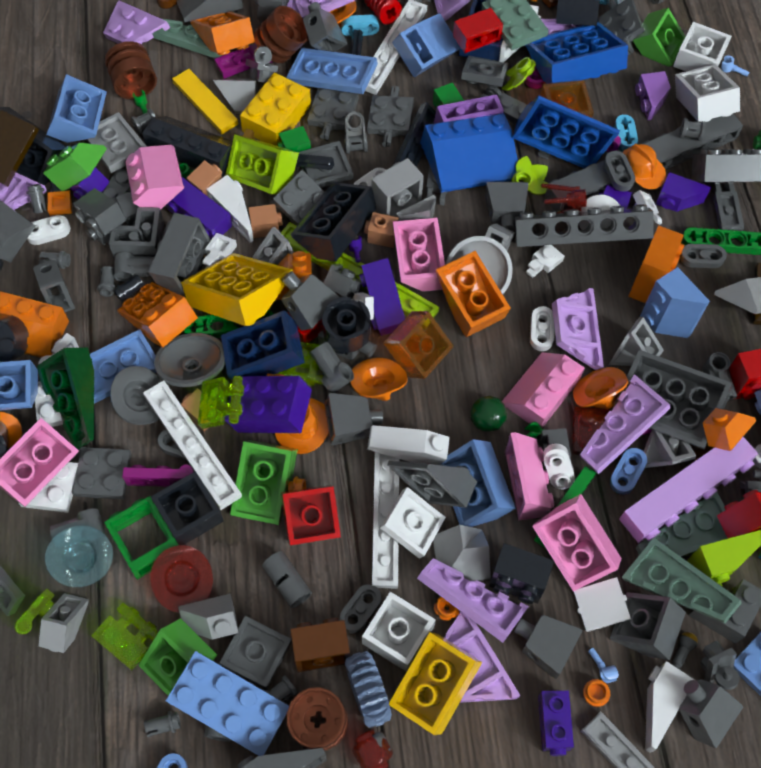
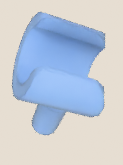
(728, 66)
(607, 674)

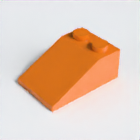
(224, 32)
(472, 294)

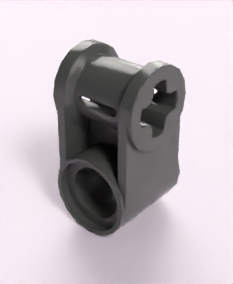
(355, 134)

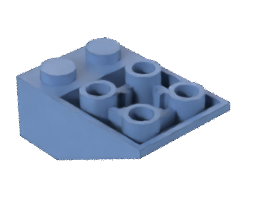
(425, 44)

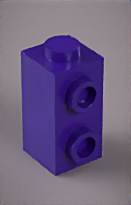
(555, 722)

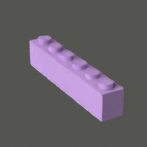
(685, 489)

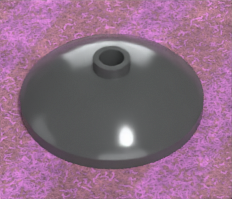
(190, 360)

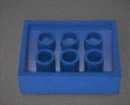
(578, 54)
(563, 132)
(470, 152)

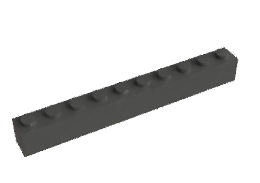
(668, 149)

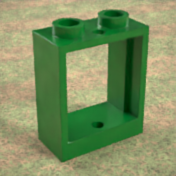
(121, 520)

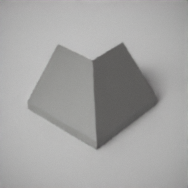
(465, 551)

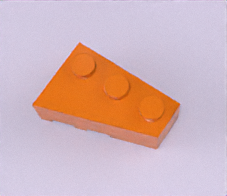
(659, 260)

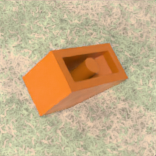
(726, 428)

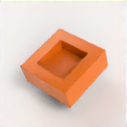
(59, 203)

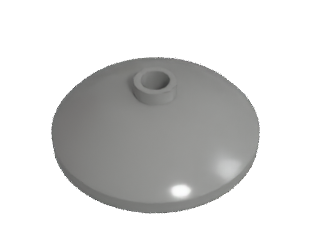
(492, 255)

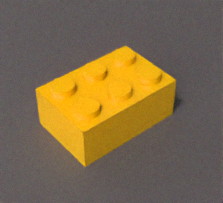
(275, 108)
(435, 683)

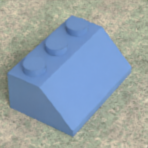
(76, 111)
(674, 305)
(18, 384)
(491, 494)

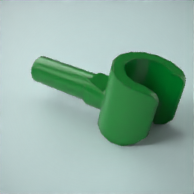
(141, 101)
(185, 170)
(535, 430)

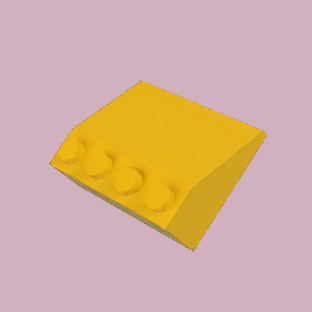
(236, 288)

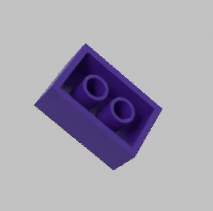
(272, 404)

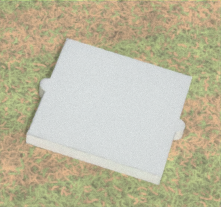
(602, 604)

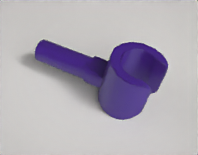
(356, 246)

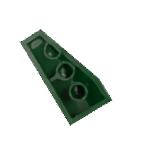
(70, 382)

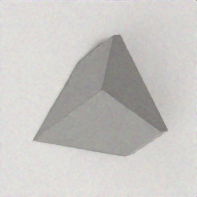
(238, 92)
(421, 210)
(273, 248)
(743, 294)
(638, 338)
(665, 450)

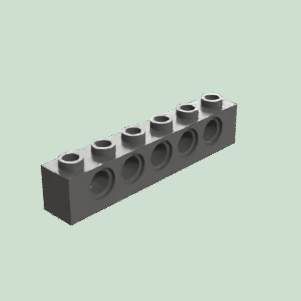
(640, 229)

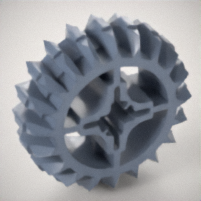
(368, 689)

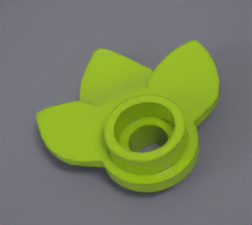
(519, 73)
(532, 174)

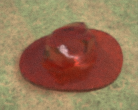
(181, 577)

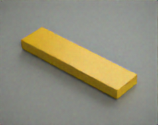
(205, 101)

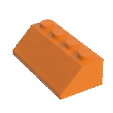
(43, 321)

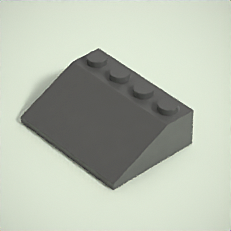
(688, 392)

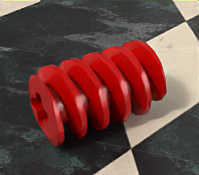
(385, 10)

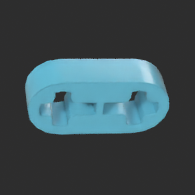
(362, 23)
(630, 133)

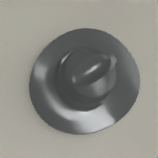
(128, 395)

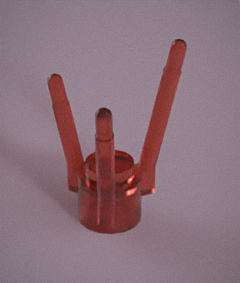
(576, 198)

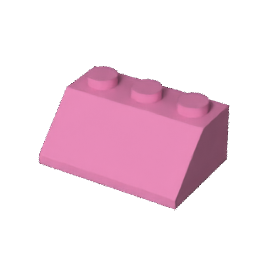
(154, 176)
(419, 252)
(543, 387)
(34, 462)
(528, 477)
(577, 543)

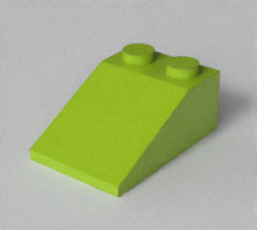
(261, 164)
(723, 557)

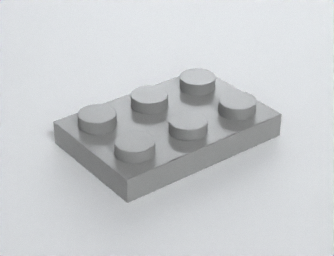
(118, 139)

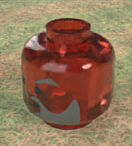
(372, 750)

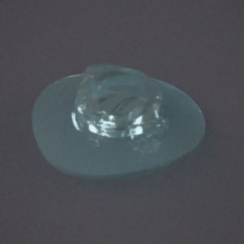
(79, 556)

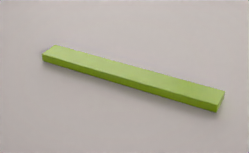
(409, 300)

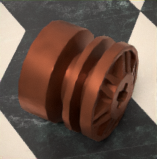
(281, 33)
(130, 69)
(308, 706)

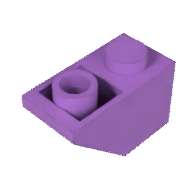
(653, 92)

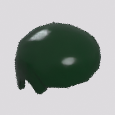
(488, 413)

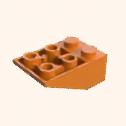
(158, 313)

